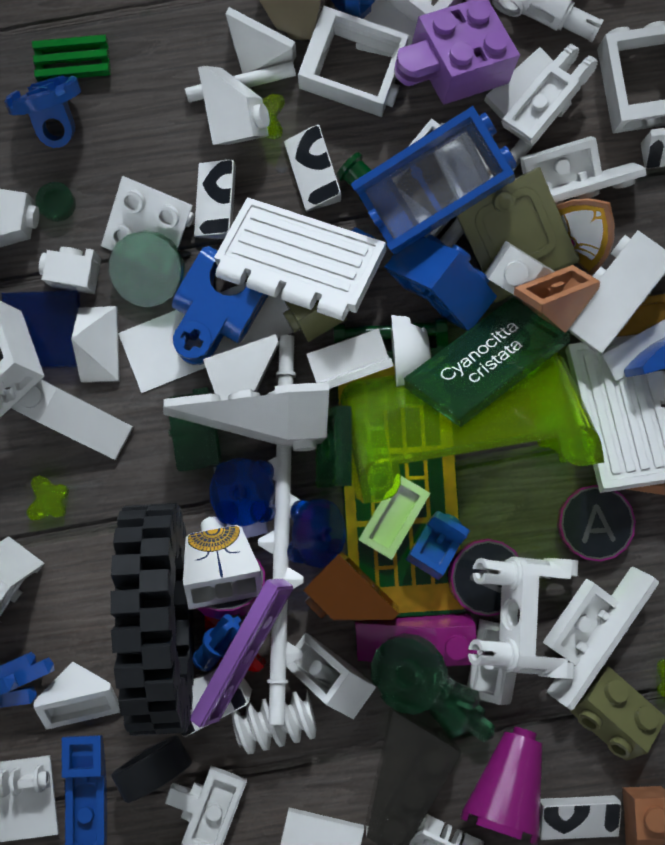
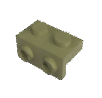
(619, 715)

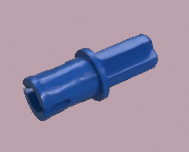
(216, 643)

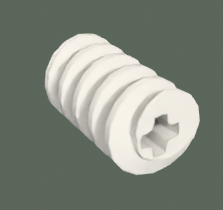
(255, 725)

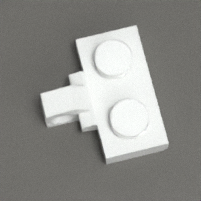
(208, 806)

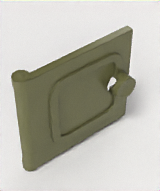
(523, 217)

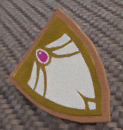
(590, 230)

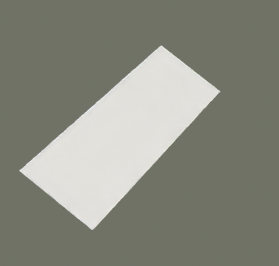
(156, 359)

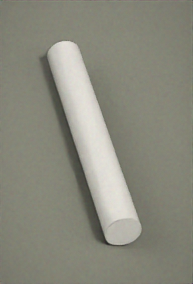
(250, 79)

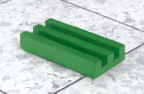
(71, 44)

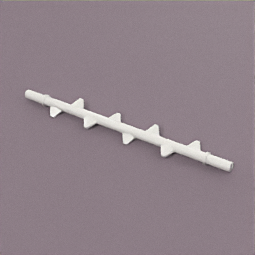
(277, 542)

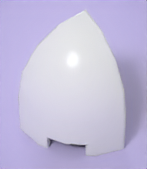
(409, 347)

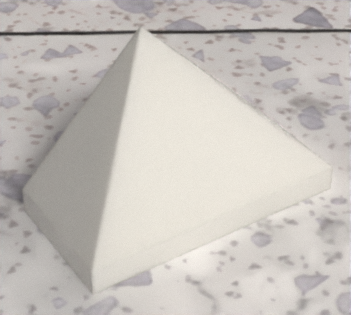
(257, 44)
(97, 344)
(75, 698)

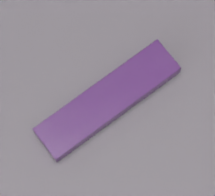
(241, 652)

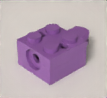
(459, 51)

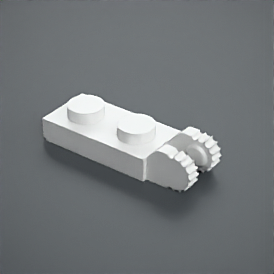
(548, 95)

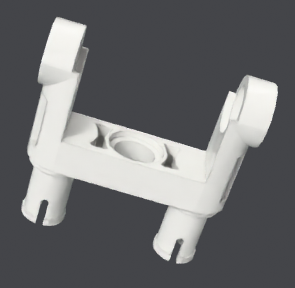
(554, 14)
(517, 639)

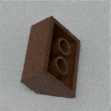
(348, 593)

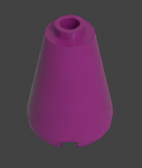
(510, 787)

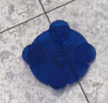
(243, 492)
(316, 532)

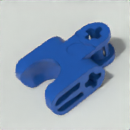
(209, 312)

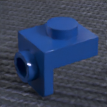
(437, 544)

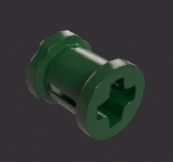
(353, 169)

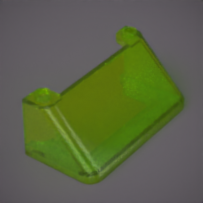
(400, 428)

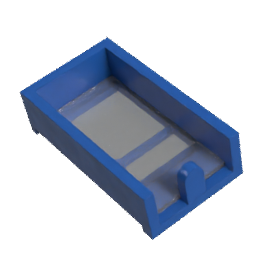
(435, 179)

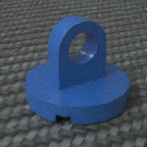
(47, 101)

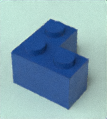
(443, 279)

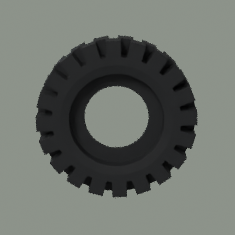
(152, 620)

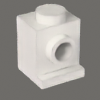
(70, 269)

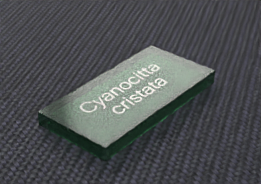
(486, 361)

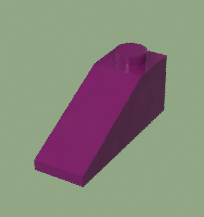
(446, 632)

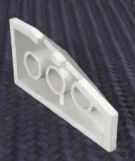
(286, 417)

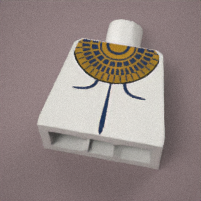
(219, 565)

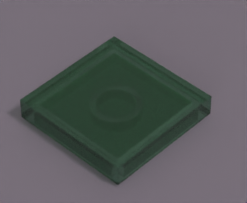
(335, 452)

